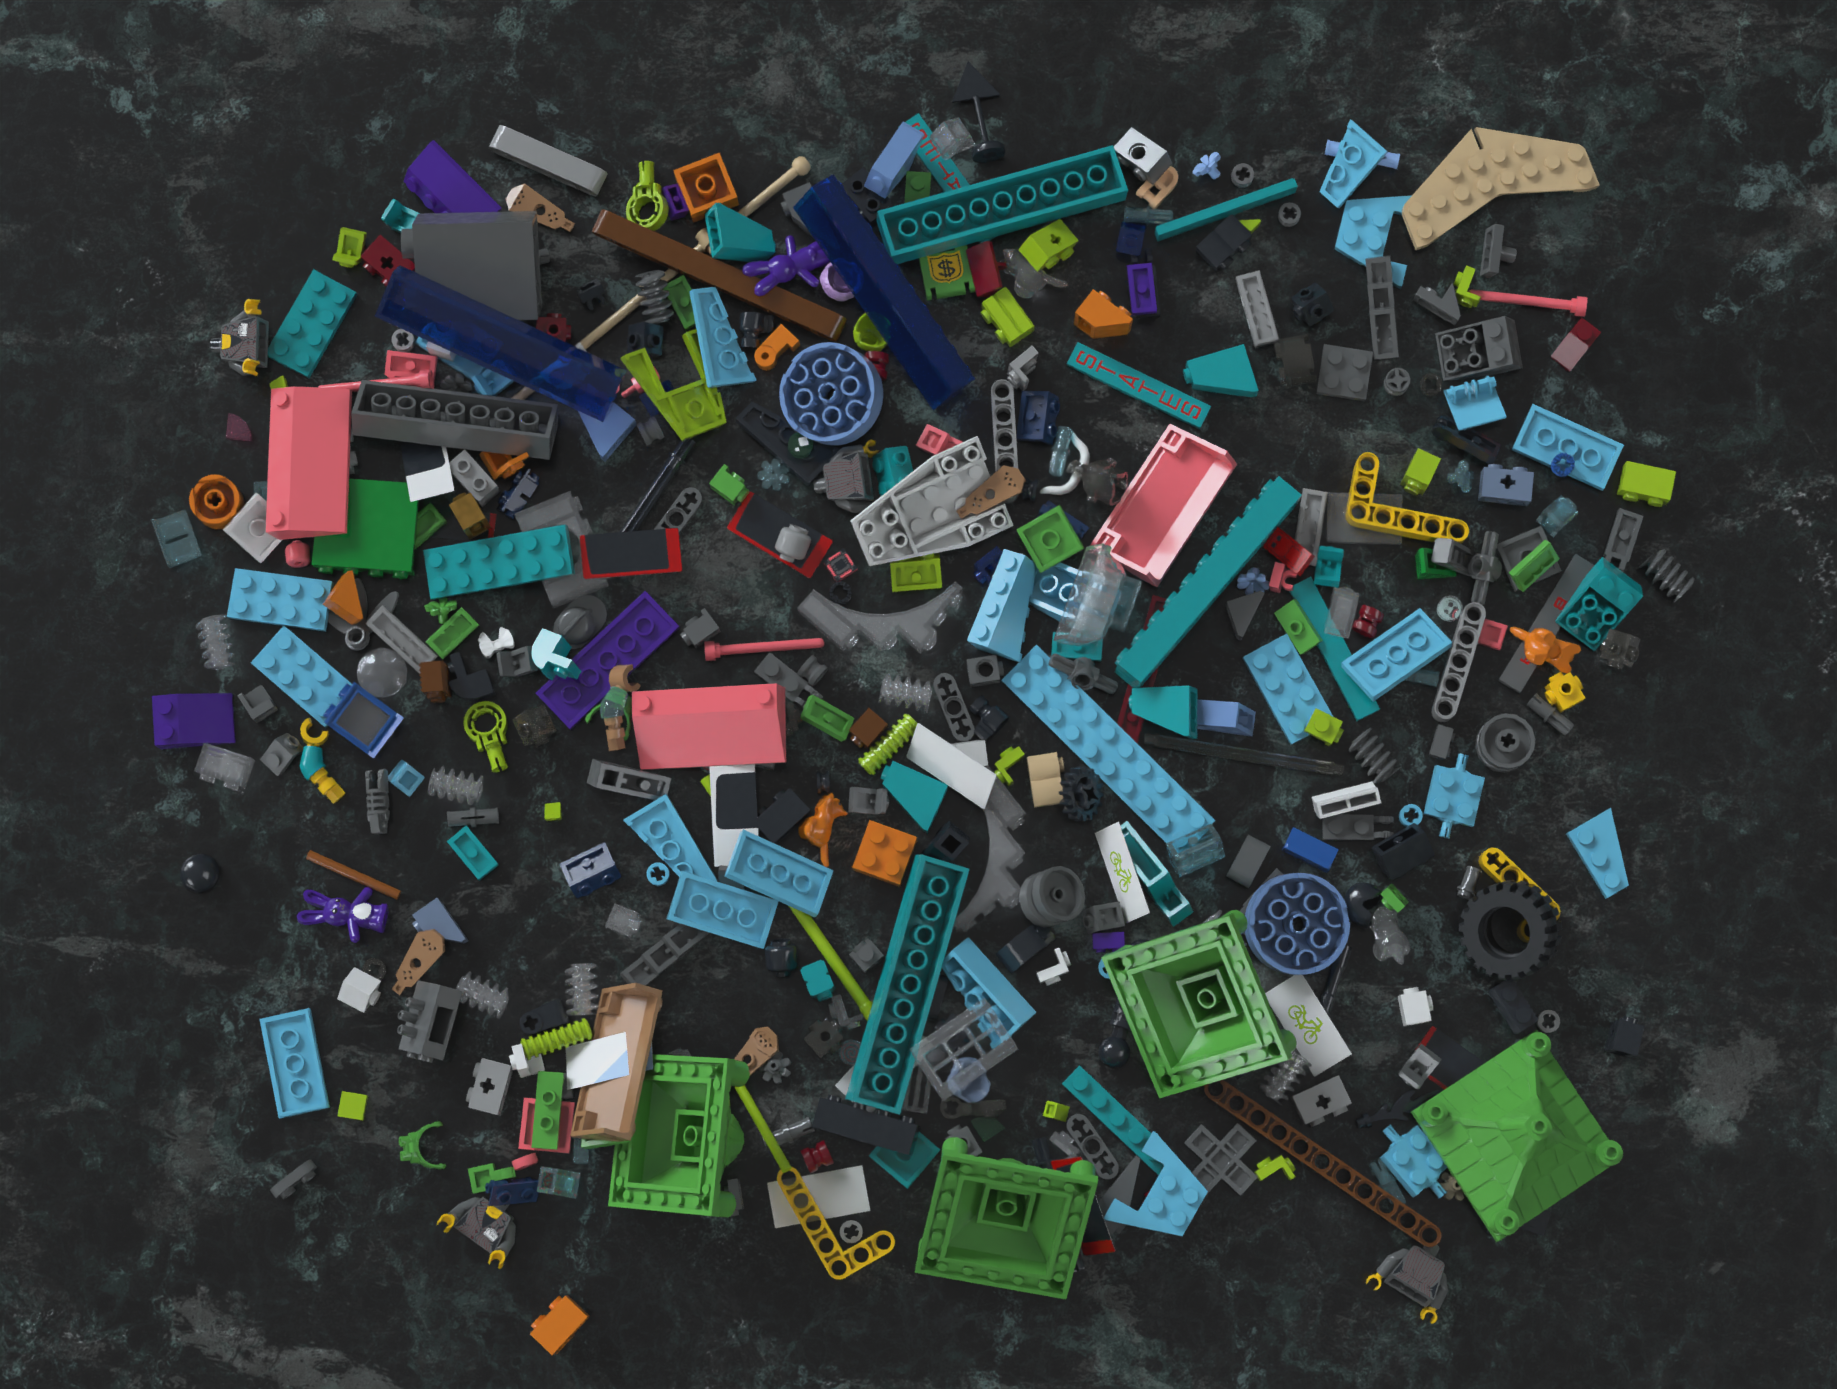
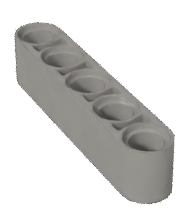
(548, 160)
(1002, 429)
(1461, 650)

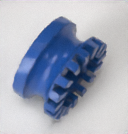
(1568, 460)

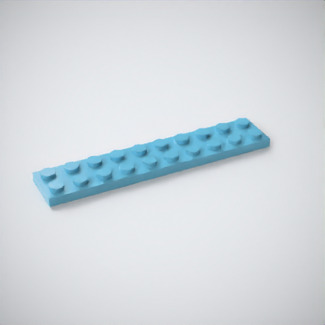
(1106, 747)

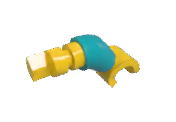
(313, 766)

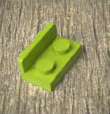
(916, 573)

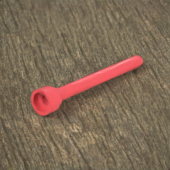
(1575, 305)
(423, 379)
(714, 650)

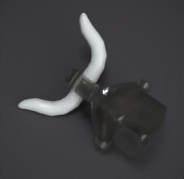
(1096, 477)

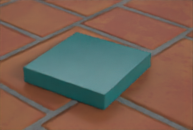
(906, 1167)

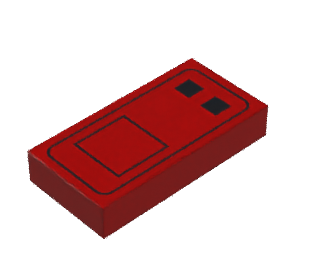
(1289, 551)

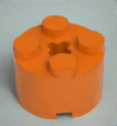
(207, 492)

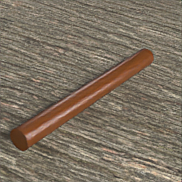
(353, 875)

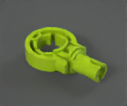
(646, 192)
(493, 746)

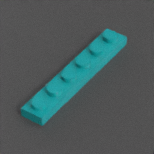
(1111, 1114)

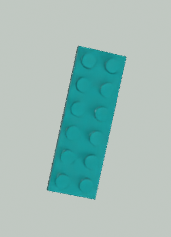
(499, 562)

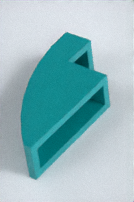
(1155, 878)

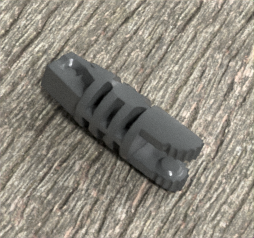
(377, 801)

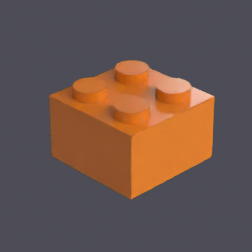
(704, 185)
(884, 853)

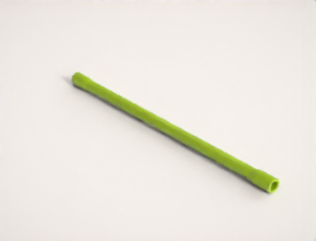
(826, 949)

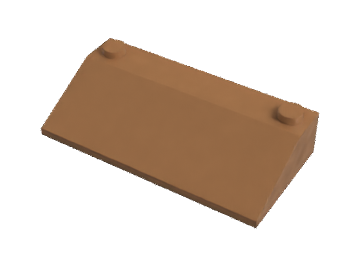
(610, 1107)

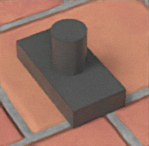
(1494, 251)

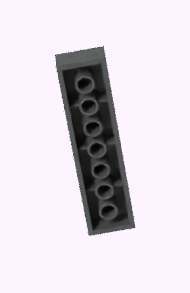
(455, 419)

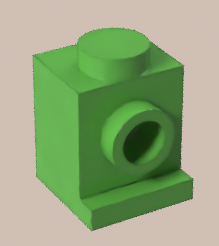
(729, 486)

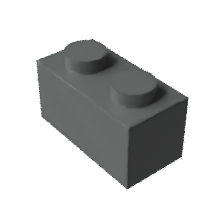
(1441, 742)

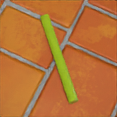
(763, 1128)

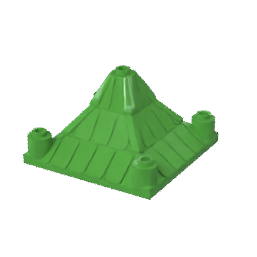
(1197, 1006)
(1516, 1135)
(681, 1138)
(1006, 1222)

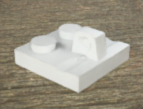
(249, 529)

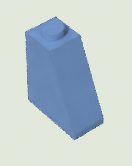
(894, 160)
(611, 432)
(1225, 717)

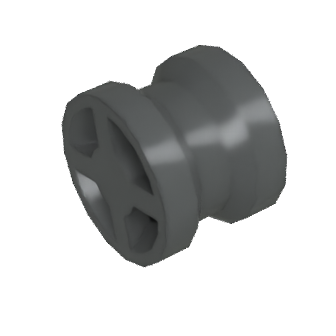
(1396, 376)
(650, 430)
(812, 670)

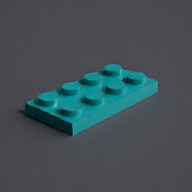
(311, 324)

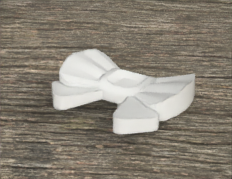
(489, 647)

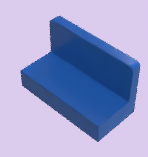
(1310, 850)

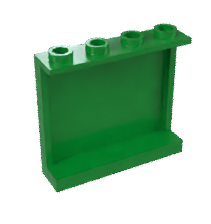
(378, 532)

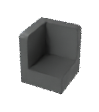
(258, 703)

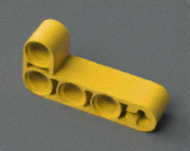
(1502, 859)

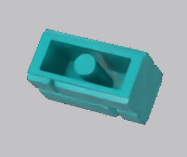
(818, 980)

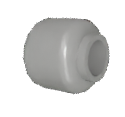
(793, 543)

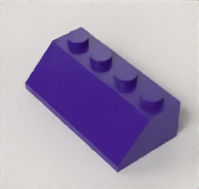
(445, 185)

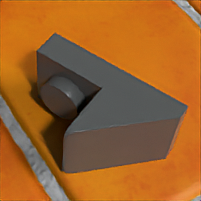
(1445, 308)

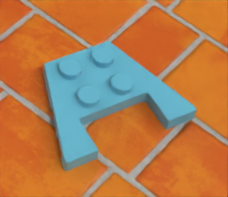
(1366, 229)
(1171, 1199)

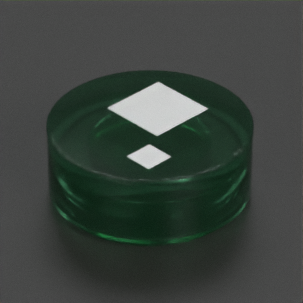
(799, 445)

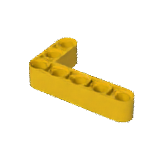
(1394, 514)
(825, 1231)

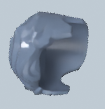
(976, 1089)

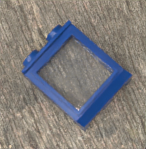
(362, 719)

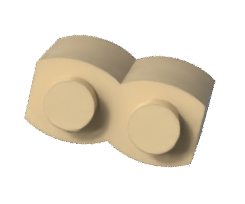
(1045, 778)

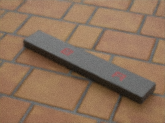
(1519, 668)

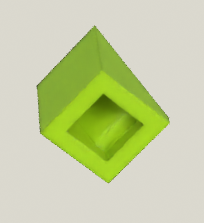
(1251, 225)
(279, 383)
(553, 811)
(1056, 1111)

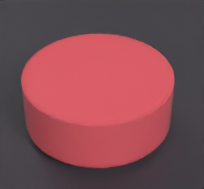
(525, 1161)

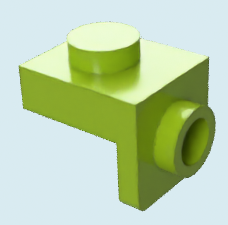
(350, 247)
(1462, 282)
(1324, 727)
(1009, 758)
(1269, 1166)

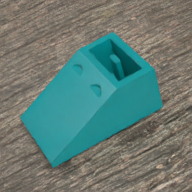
(1599, 603)

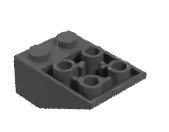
(1479, 349)

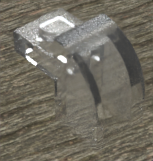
(951, 138)
(1341, 612)

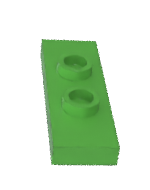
(547, 1110)

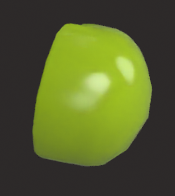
(867, 335)

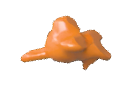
(1543, 646)
(819, 827)

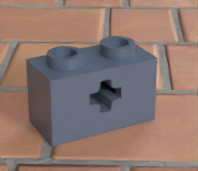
(1494, 491)

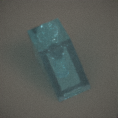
(1557, 515)

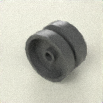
(1517, 734)
(1052, 896)

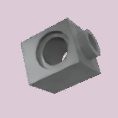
(976, 679)

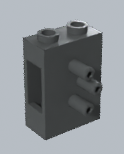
(428, 1021)

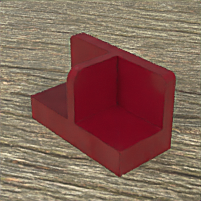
(985, 269)

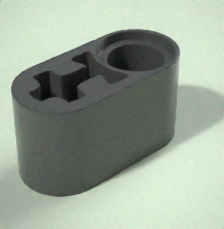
(1248, 861)

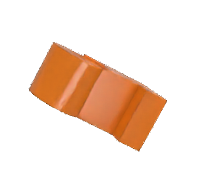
(774, 347)

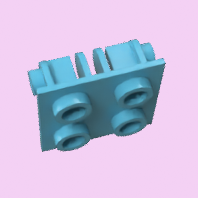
(1475, 403)

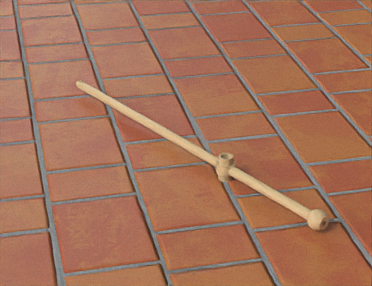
(800, 167)

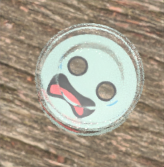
(1449, 608)

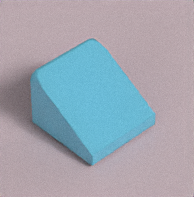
(405, 778)

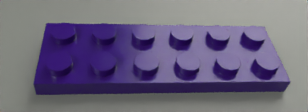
(624, 641)

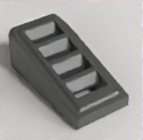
(1451, 555)

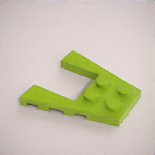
(688, 408)

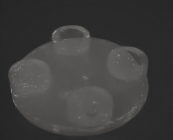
(382, 672)

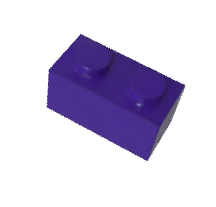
(676, 202)
(1107, 941)

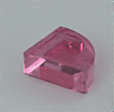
(237, 429)

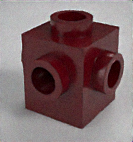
(554, 321)

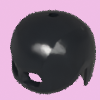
(1359, 900)

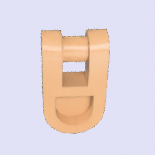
(1165, 184)

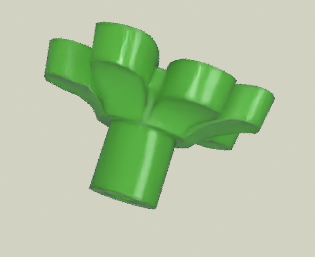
(441, 608)

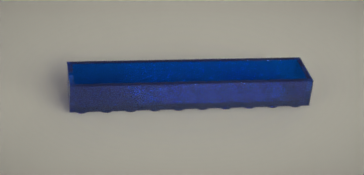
(883, 292)
(500, 343)

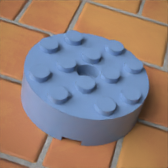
(854, 401)
(1272, 931)

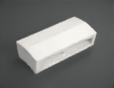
(1347, 804)

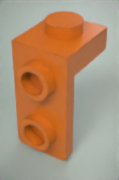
(502, 464)

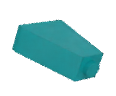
(736, 236)
(1222, 373)
(1167, 706)
(915, 793)

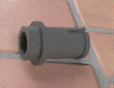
(1469, 883)

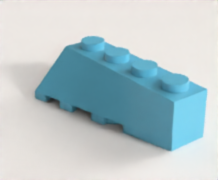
(1005, 607)
(979, 979)

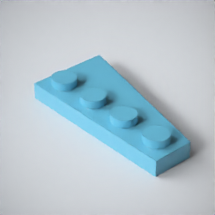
(720, 351)
(669, 837)

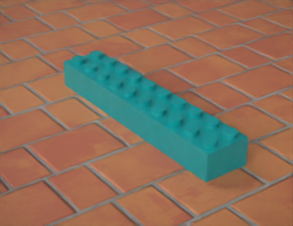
(1002, 205)
(1206, 585)
(907, 983)

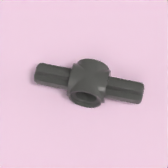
(1485, 567)
(1083, 673)

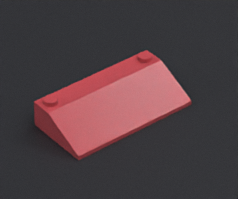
(308, 462)
(1165, 503)
(710, 726)

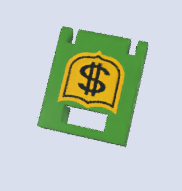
(946, 273)

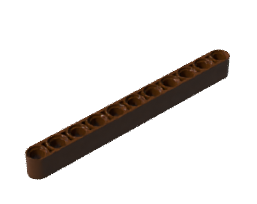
(717, 274)
(1334, 1163)

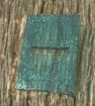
(172, 527)

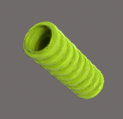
(888, 744)
(556, 1039)

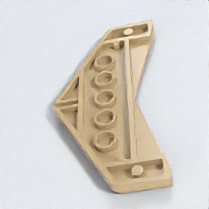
(1503, 166)

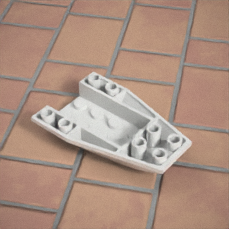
(921, 513)

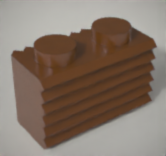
(435, 681)

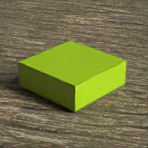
(352, 1105)

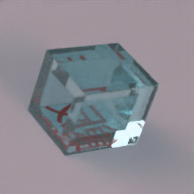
(558, 1182)

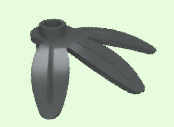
(361, 628)

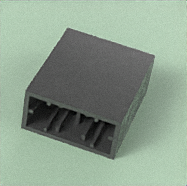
(481, 256)

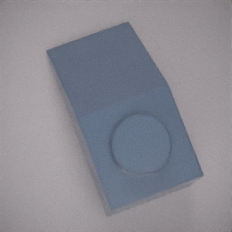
(437, 917)

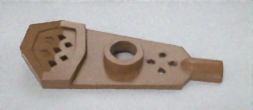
(532, 201)
(1001, 488)
(424, 954)
(757, 1049)

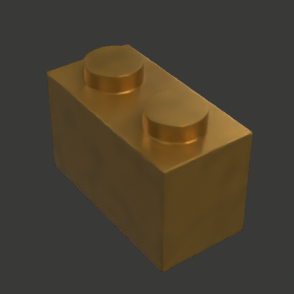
(469, 515)

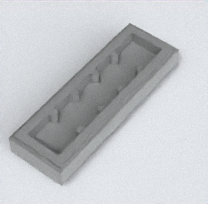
(1257, 309)
(1311, 520)
(400, 638)

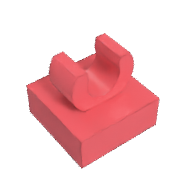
(1279, 576)

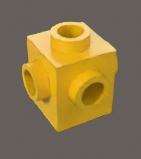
(1561, 699)

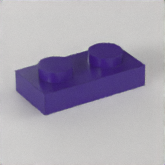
(1141, 289)

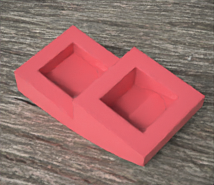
(935, 440)

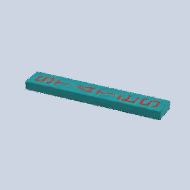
(943, 171)
(1138, 385)

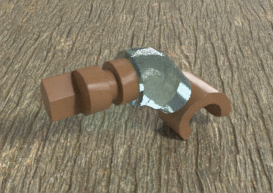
(613, 705)

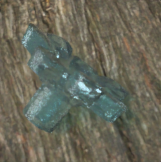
(1462, 476)
(773, 479)

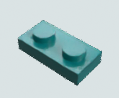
(1072, 652)
(472, 853)

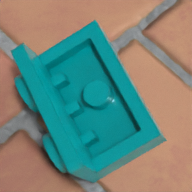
(891, 467)

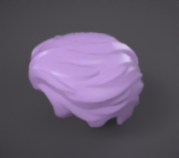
(834, 284)

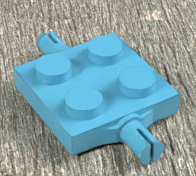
(1454, 796)
(1414, 1161)

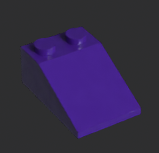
(193, 720)

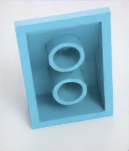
(1053, 589)

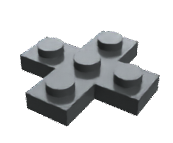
(1222, 1158)

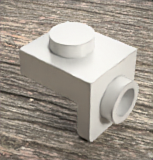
(1052, 974)
(524, 1066)

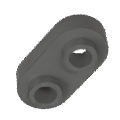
(286, 1186)

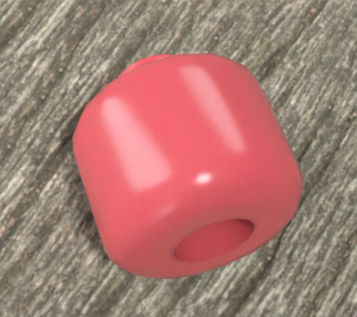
(297, 554)

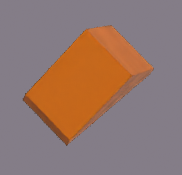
(344, 599)

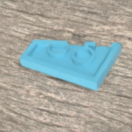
(1353, 163)
(1600, 852)

